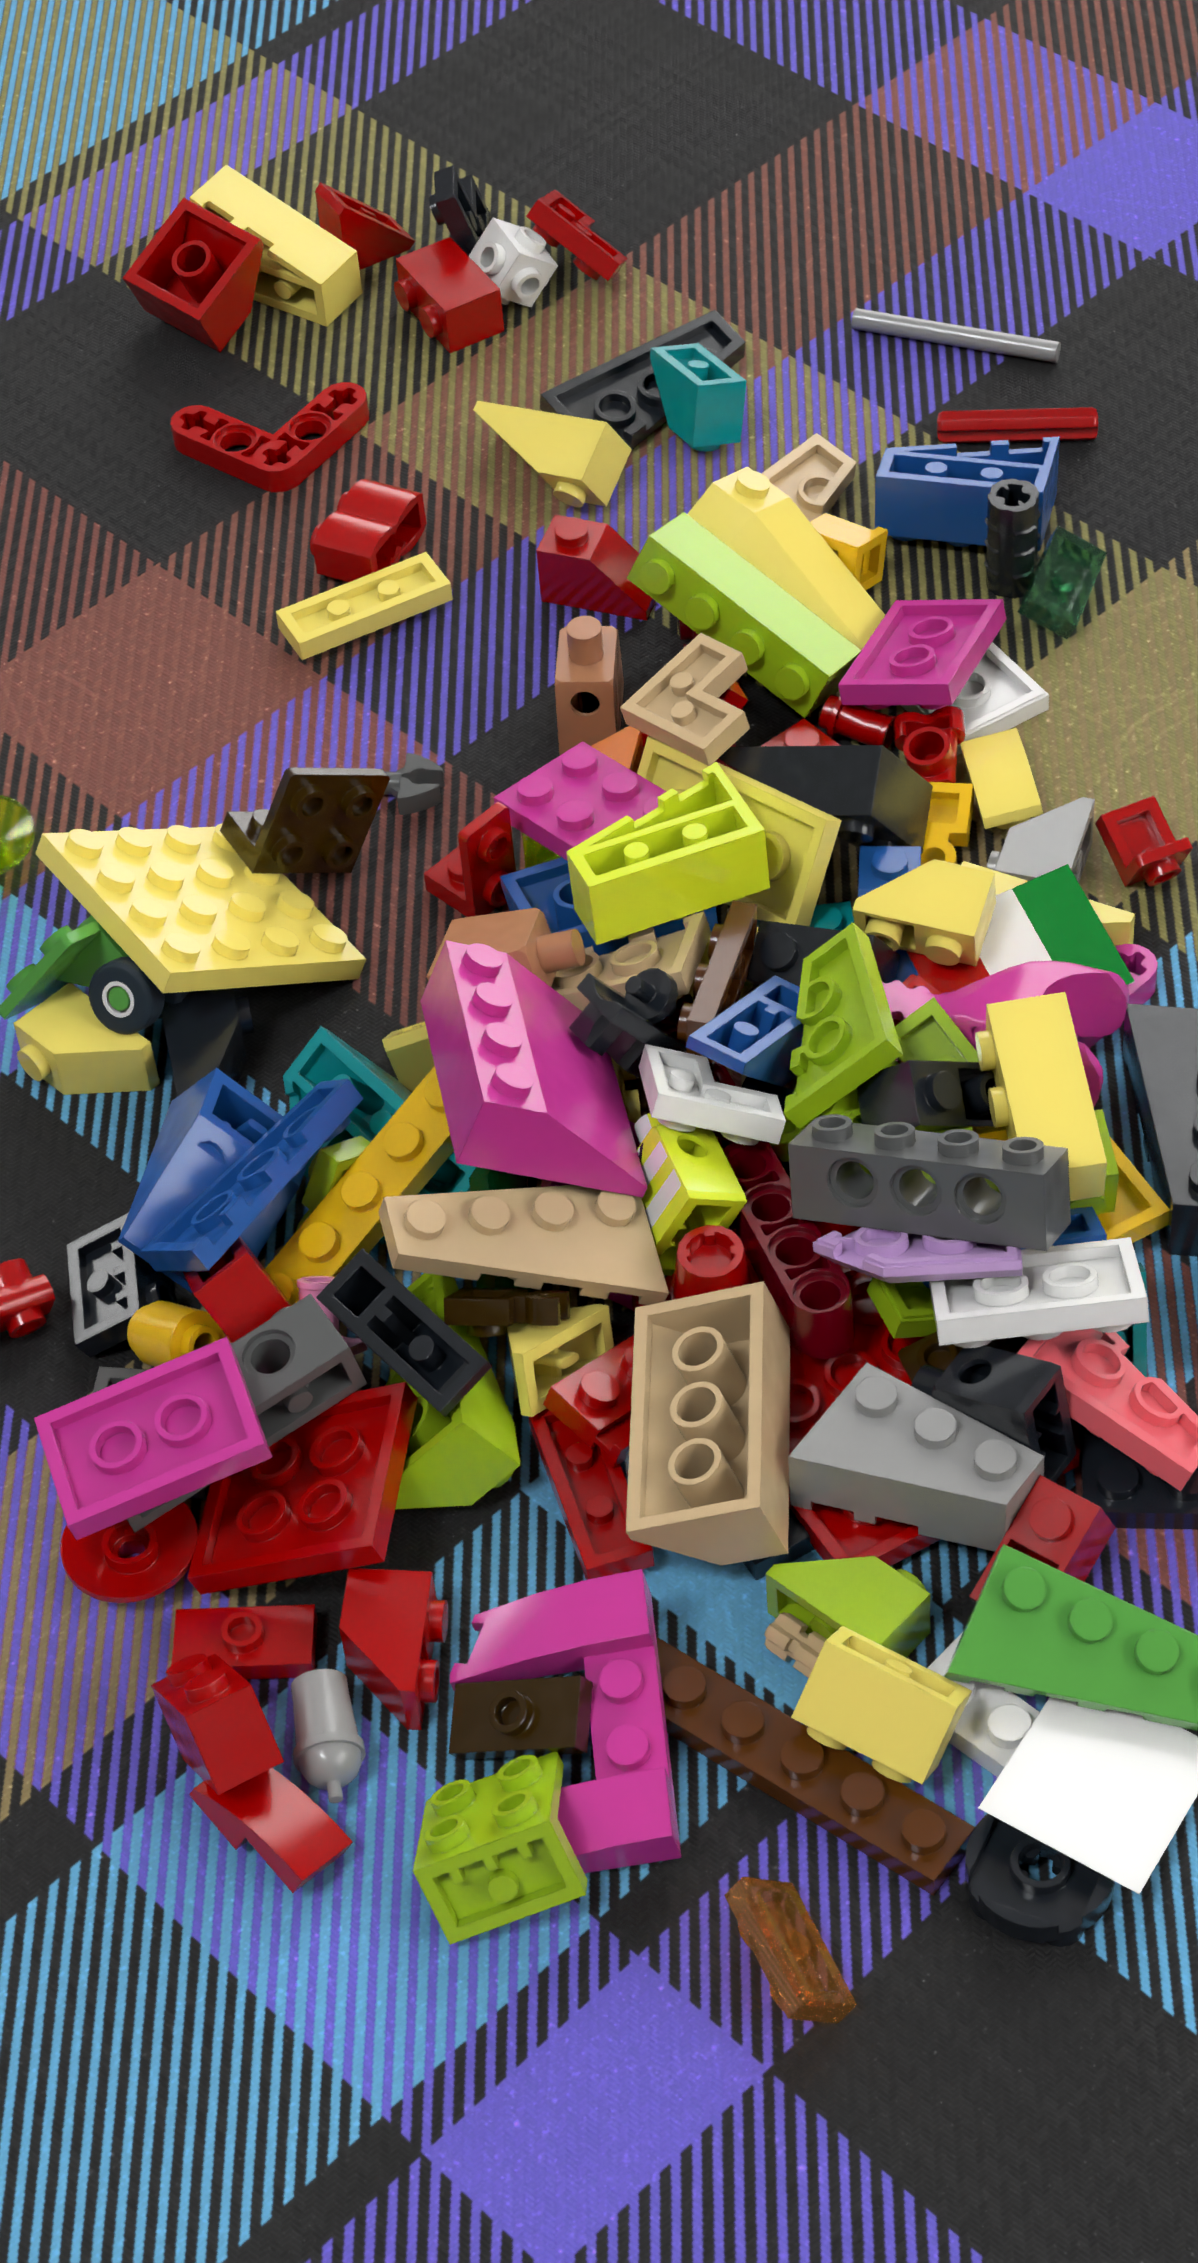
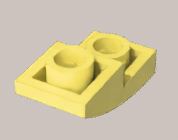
(1001, 779)

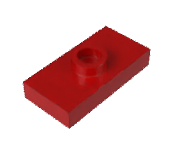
(251, 1640)

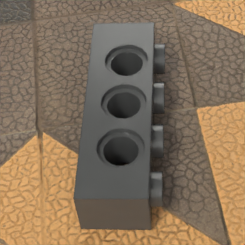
(898, 1198)
(293, 1373)

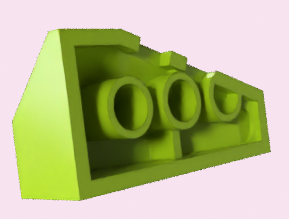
(471, 1448)

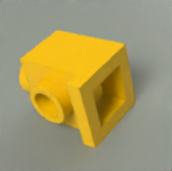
(856, 546)

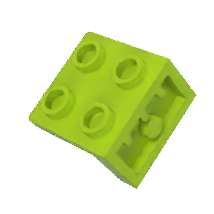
(497, 1848)

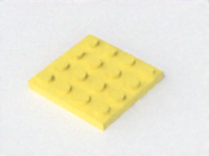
(196, 910)

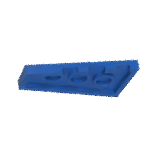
(244, 1190)

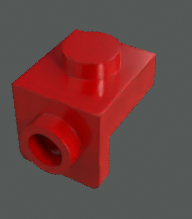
(1142, 843)

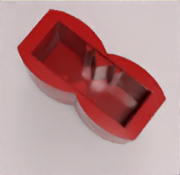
(368, 530)

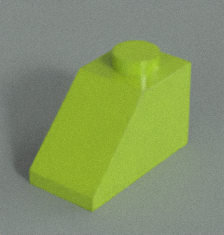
(855, 1594)

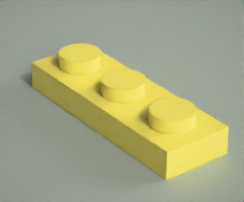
(364, 605)

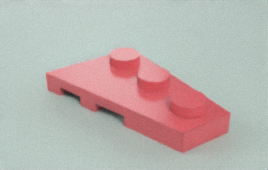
(1122, 1404)

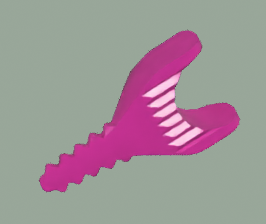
(1094, 996)

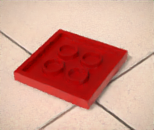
(315, 1503)

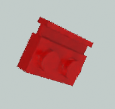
(598, 1401)

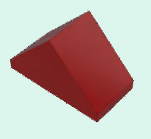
(360, 226)

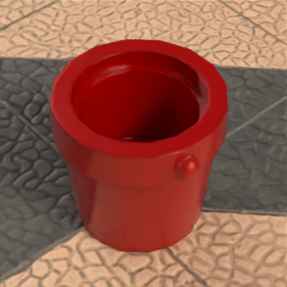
(709, 1261)

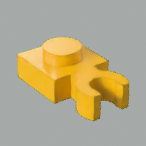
(948, 821)

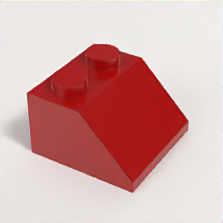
(198, 274)

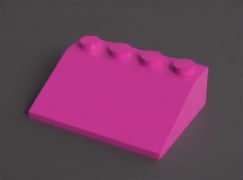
(518, 1079)

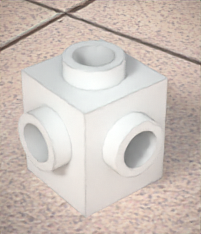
(514, 261)

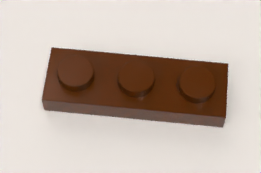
(722, 980)

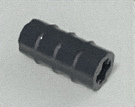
(1012, 537)

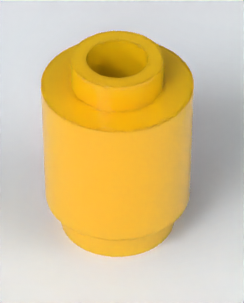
(169, 1331)

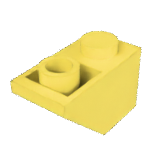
(932, 911)

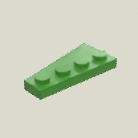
(1076, 1644)

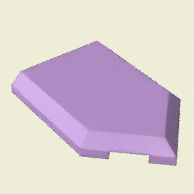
(917, 1258)

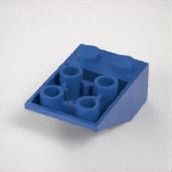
(197, 1143)

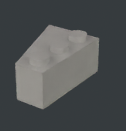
(912, 1462)

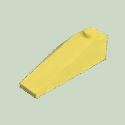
(784, 546)

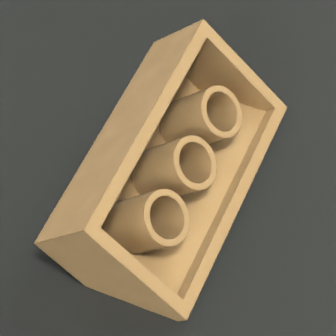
(711, 1426)

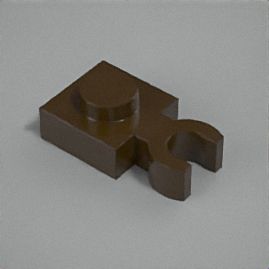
(493, 1309)

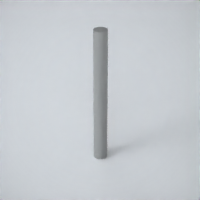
(956, 335)

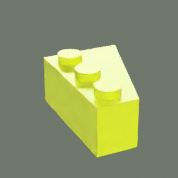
(670, 862)

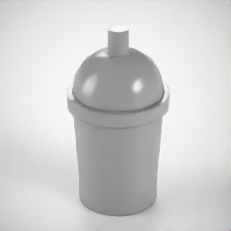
(325, 1731)

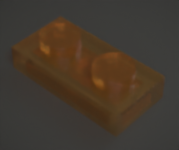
(789, 1950)

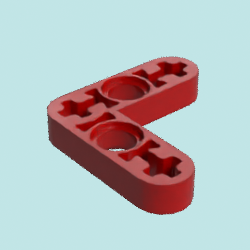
(278, 459)

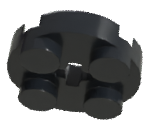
(1027, 1908)

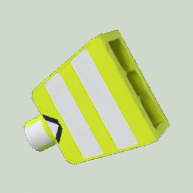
(686, 1184)

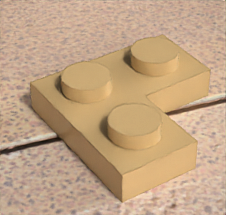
(684, 704)

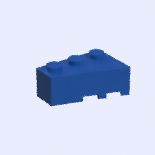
(944, 493)

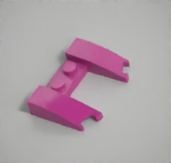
(610, 1634)

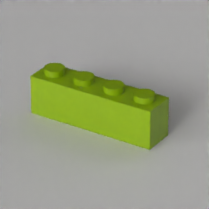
(743, 608)

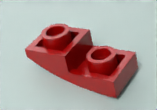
(278, 1822)

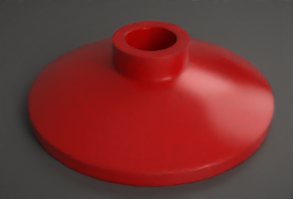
(100, 1564)

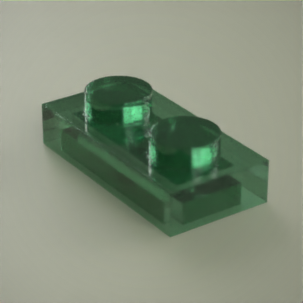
(1062, 582)

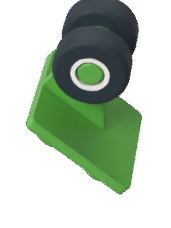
(91, 958)

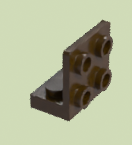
(312, 822)

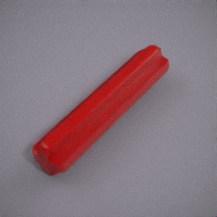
(1017, 425)

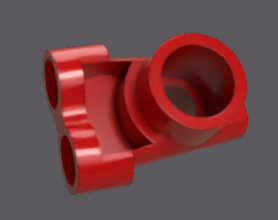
(931, 742)
(23, 1298)

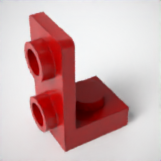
(472, 872)

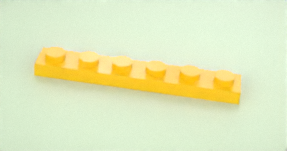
(348, 1218)

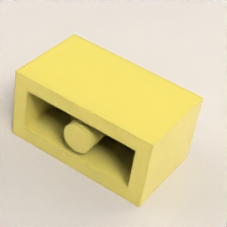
(880, 1706)

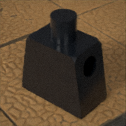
(1011, 1395)

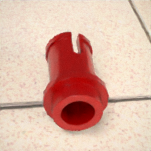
(856, 723)

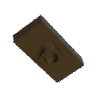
(521, 1717)

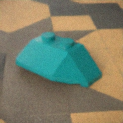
(331, 1058)

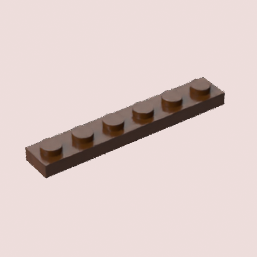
(810, 1778)

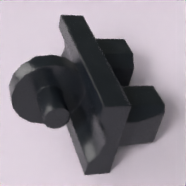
(627, 1022)

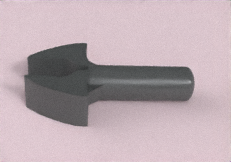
(416, 784)

